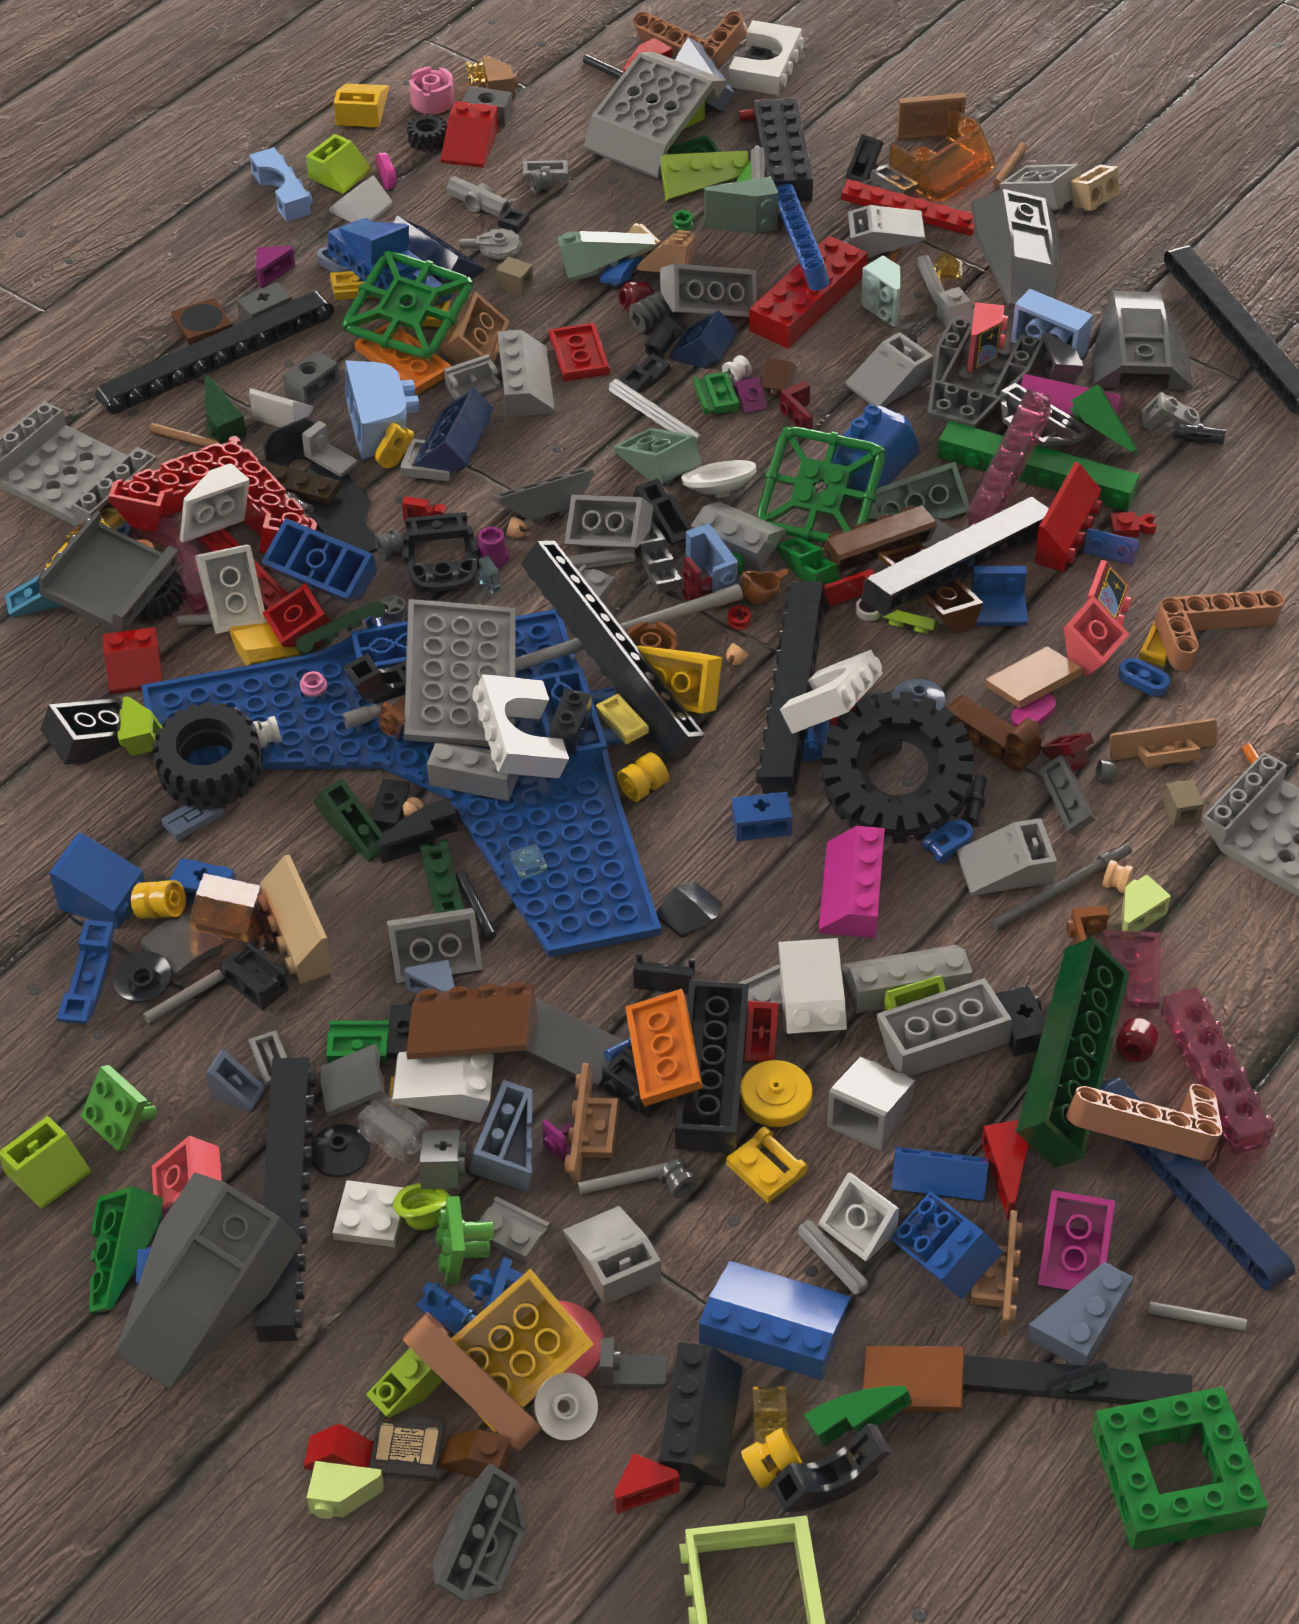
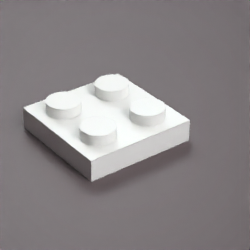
(368, 1214)

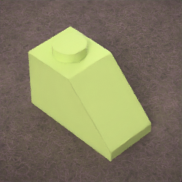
(1143, 904)
(341, 1488)

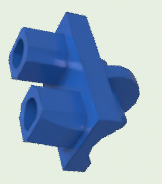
(493, 1287)

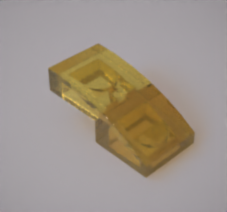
(768, 1411)

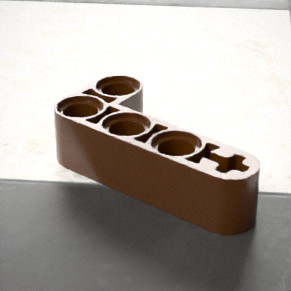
(997, 738)

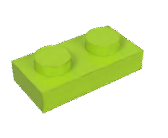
(921, 623)

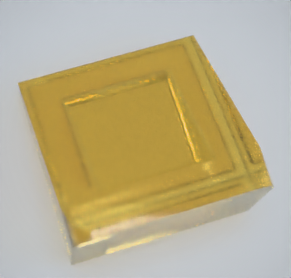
(948, 266)

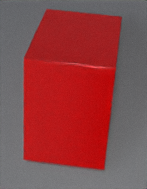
(761, 1031)
(338, 1446)
(644, 1483)

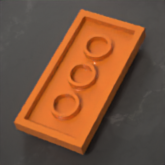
(422, 371)
(663, 1047)

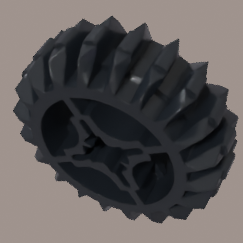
(165, 601)

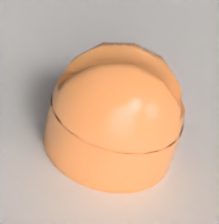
(514, 528)
(736, 653)
(411, 806)

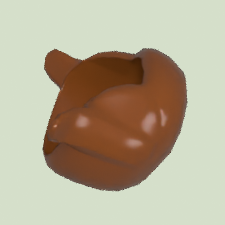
(761, 587)

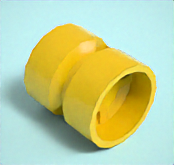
(645, 774)
(158, 899)
(781, 1451)

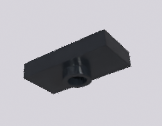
(389, 802)
(398, 1030)

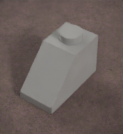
(954, 304)

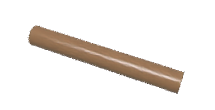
(1007, 168)
(181, 435)

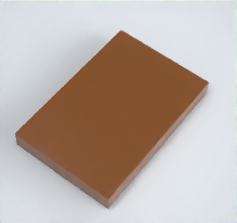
(928, 1372)

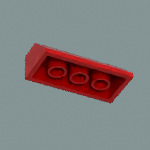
(1068, 520)

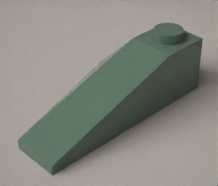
(588, 251)
(936, 490)

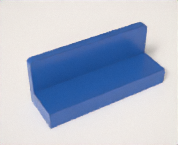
(940, 1173)

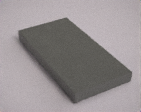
(568, 1042)

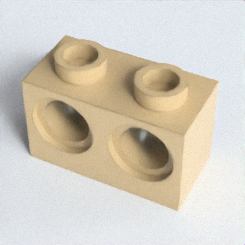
(1095, 187)

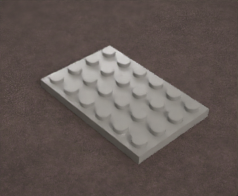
(444, 662)

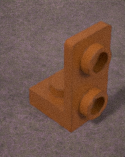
(392, 718)
(1086, 921)

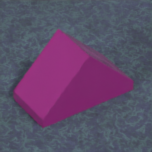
(273, 263)

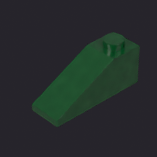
(222, 415)
(349, 818)

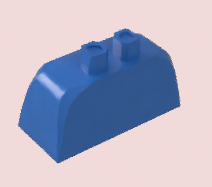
(886, 430)
(320, 562)

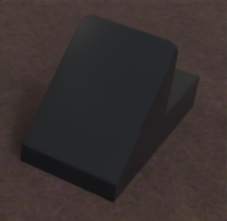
(864, 158)

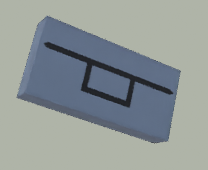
(190, 819)

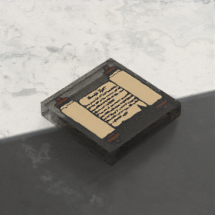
(408, 1446)

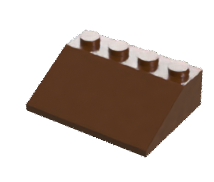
(472, 1021)

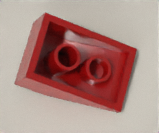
(470, 134)

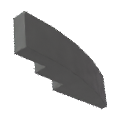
(658, 561)

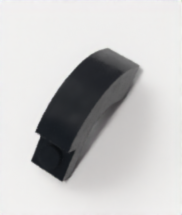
(376, 684)
(822, 1482)

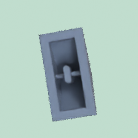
(429, 976)
(233, 1083)

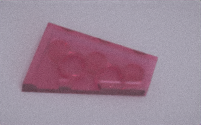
(1141, 957)

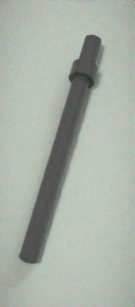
(1062, 886)

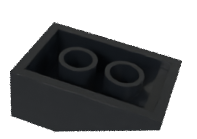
(83, 729)

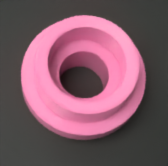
(313, 684)

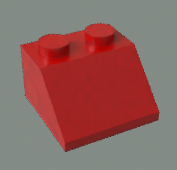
(296, 616)
(132, 659)

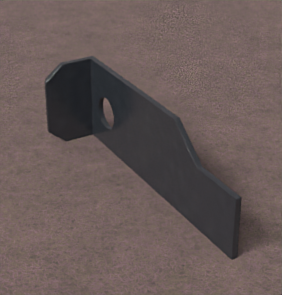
(349, 510)

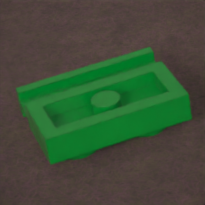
(716, 393)
(352, 1036)

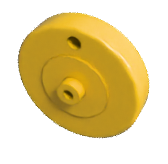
(776, 1093)

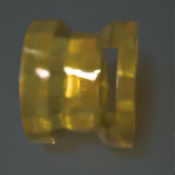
(478, 72)

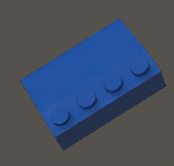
(773, 1319)

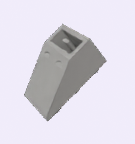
(885, 228)
(891, 371)
(1009, 859)
(614, 1254)

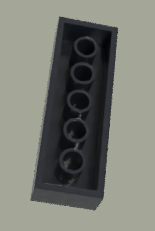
(782, 137)
(718, 1021)

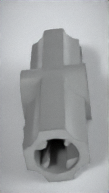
(477, 197)

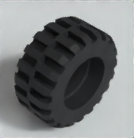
(201, 728)

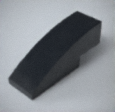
(665, 512)
(418, 828)

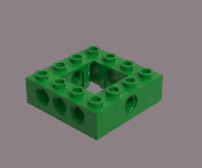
(1157, 1519)

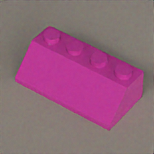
(1063, 393)
(852, 883)

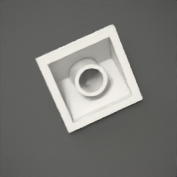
(365, 200)
(277, 409)
(860, 1217)

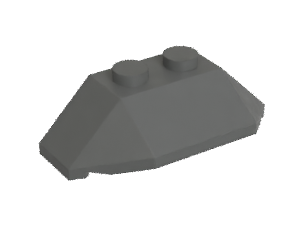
(1059, 429)
(546, 496)
(481, 1538)

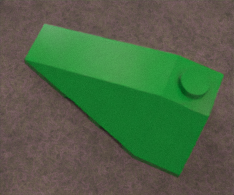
(122, 1225)

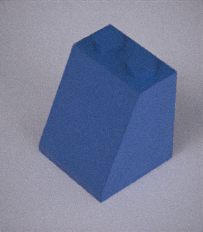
(94, 882)

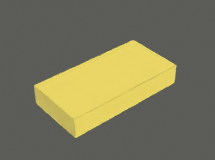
(622, 718)

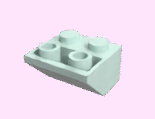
(882, 289)

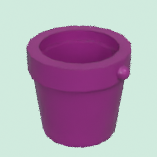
(493, 544)

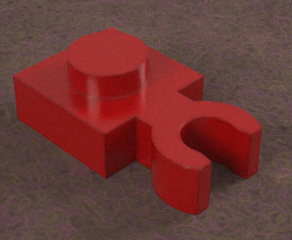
(420, 507)
(1129, 525)

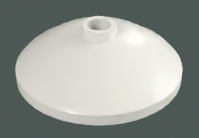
(719, 477)

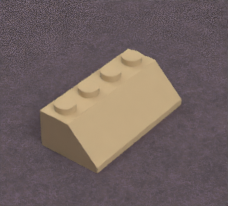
(295, 922)

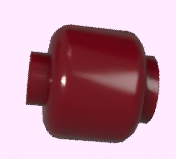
(633, 292)
(1137, 1040)

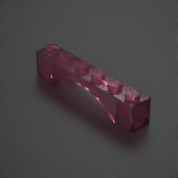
(167, 536)

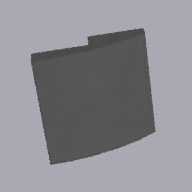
(891, 180)
(181, 945)
(352, 1080)

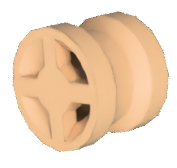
(1117, 876)

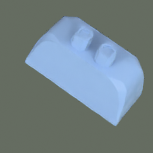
(375, 401)

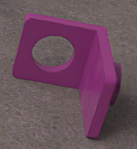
(751, 394)
(555, 1139)

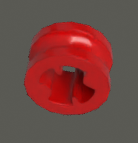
(741, 611)

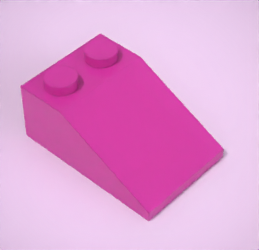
(1074, 1238)

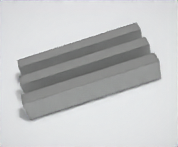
(558, 169)
(264, 1040)

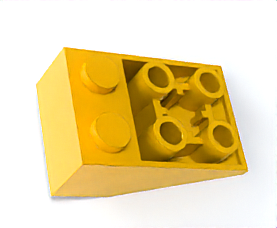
(360, 105)

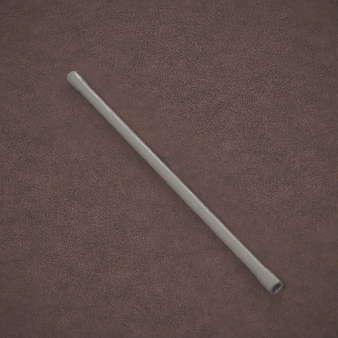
(719, 598)

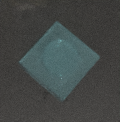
(488, 574)
(528, 861)

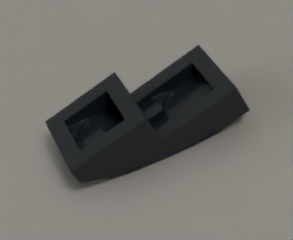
(647, 374)

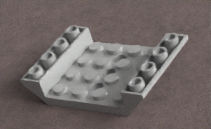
(641, 132)
(43, 452)
(1260, 822)

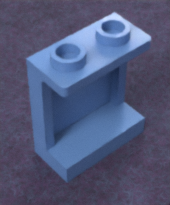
(713, 556)

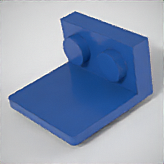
(1001, 593)

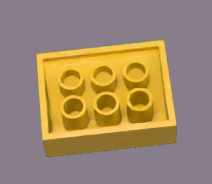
(523, 1338)

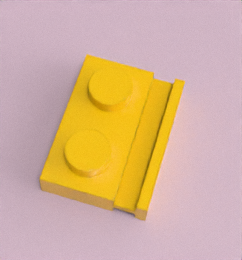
(345, 285)

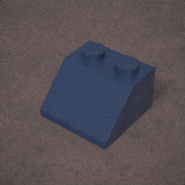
(705, 341)

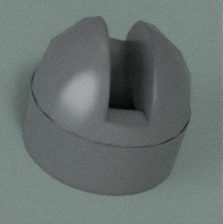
(1106, 771)

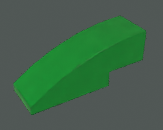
(808, 561)
(856, 1411)

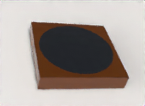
(201, 320)

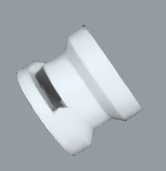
(738, 369)
(267, 731)

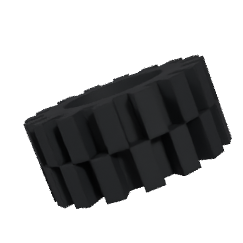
(426, 132)

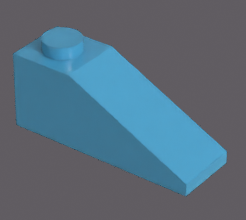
(27, 599)

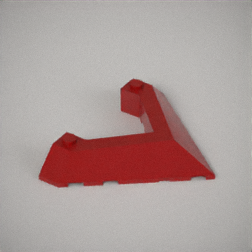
(162, 491)

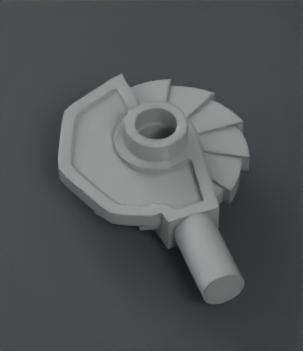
(495, 244)

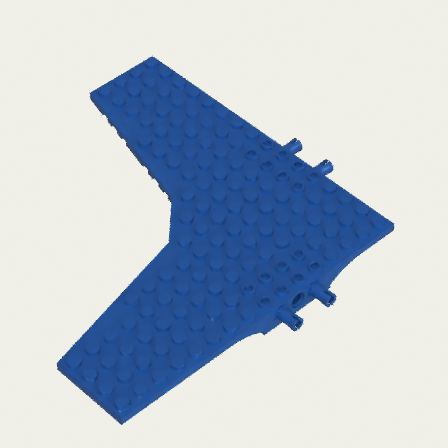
(593, 874)

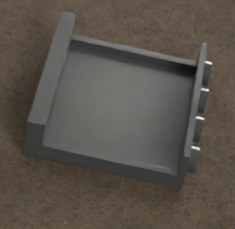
(106, 575)

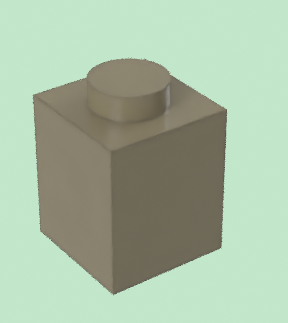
(514, 276)
(1183, 802)

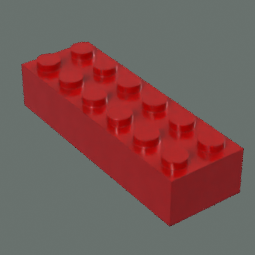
(793, 308)

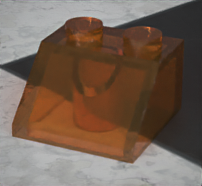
(224, 907)

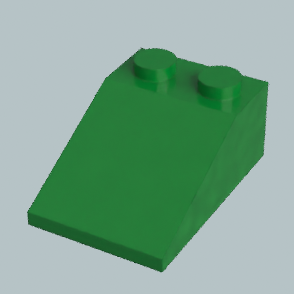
(1099, 414)

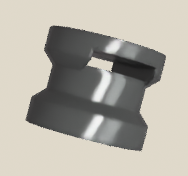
(540, 181)
(389, 544)
(394, 610)
(678, 1178)

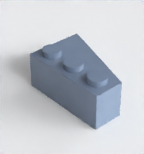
(693, 54)
(506, 1141)
(1083, 1316)

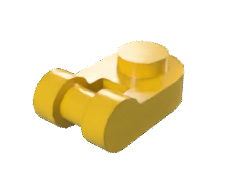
(389, 453)

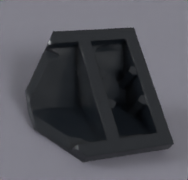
(688, 909)

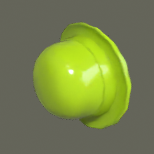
(420, 1206)

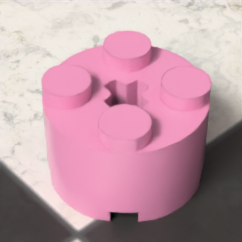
(431, 90)

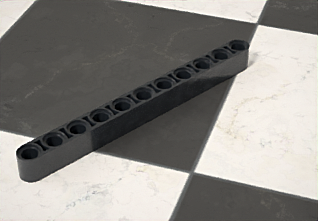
(1236, 324)
(214, 352)

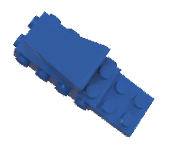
(364, 242)

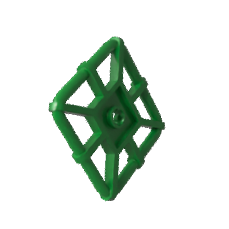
(412, 316)
(813, 472)

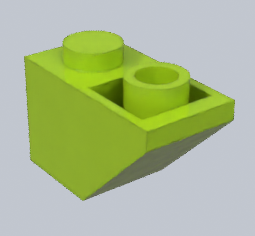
(137, 727)
(404, 1385)

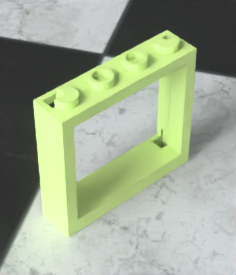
(749, 1535)

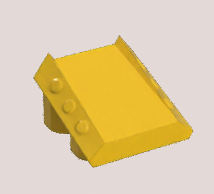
(259, 644)

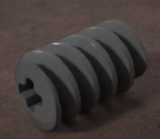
(647, 310)

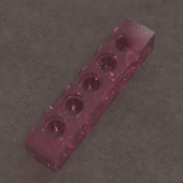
(1010, 457)
(1215, 1066)

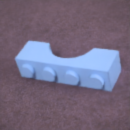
(291, 197)

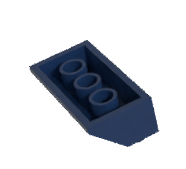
(432, 248)
(455, 433)

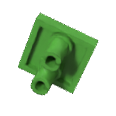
(116, 1108)
(460, 1240)

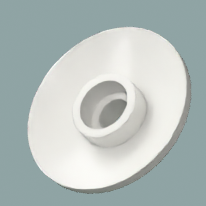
(580, 1410)

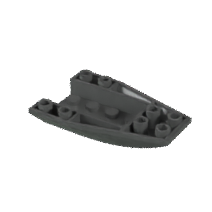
(1018, 242)
(1139, 339)
(973, 395)
(202, 1277)

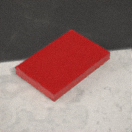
(579, 352)

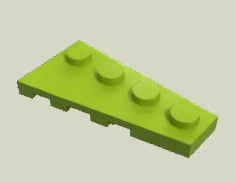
(694, 171)

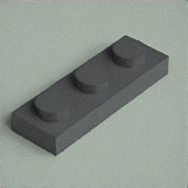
(1067, 794)

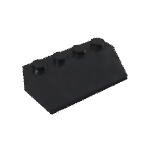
(701, 1414)

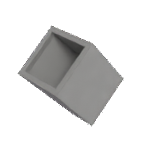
(869, 1102)

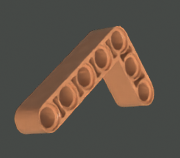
(717, 46)
(1183, 615)
(1186, 1132)
(470, 1381)

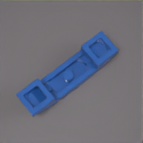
(89, 972)

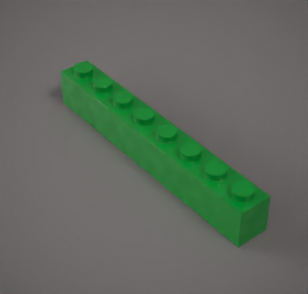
(1044, 467)

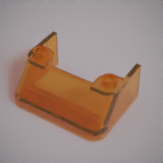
(951, 168)

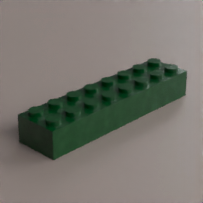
(1072, 1049)

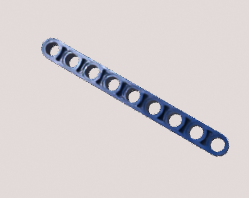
(802, 238)

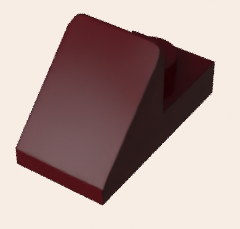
(1071, 747)

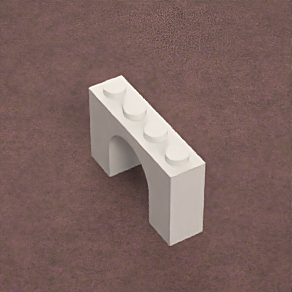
(770, 74)
(834, 691)
(510, 748)

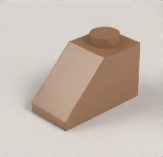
(499, 75)

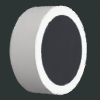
(866, 612)

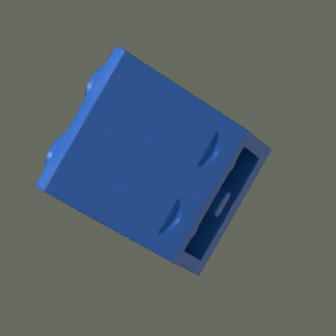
(946, 1244)

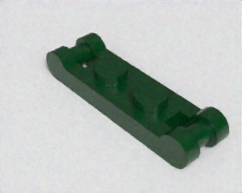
(329, 631)
(441, 877)

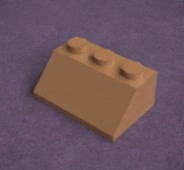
(676, 249)
(475, 331)

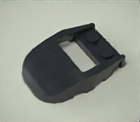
(442, 574)

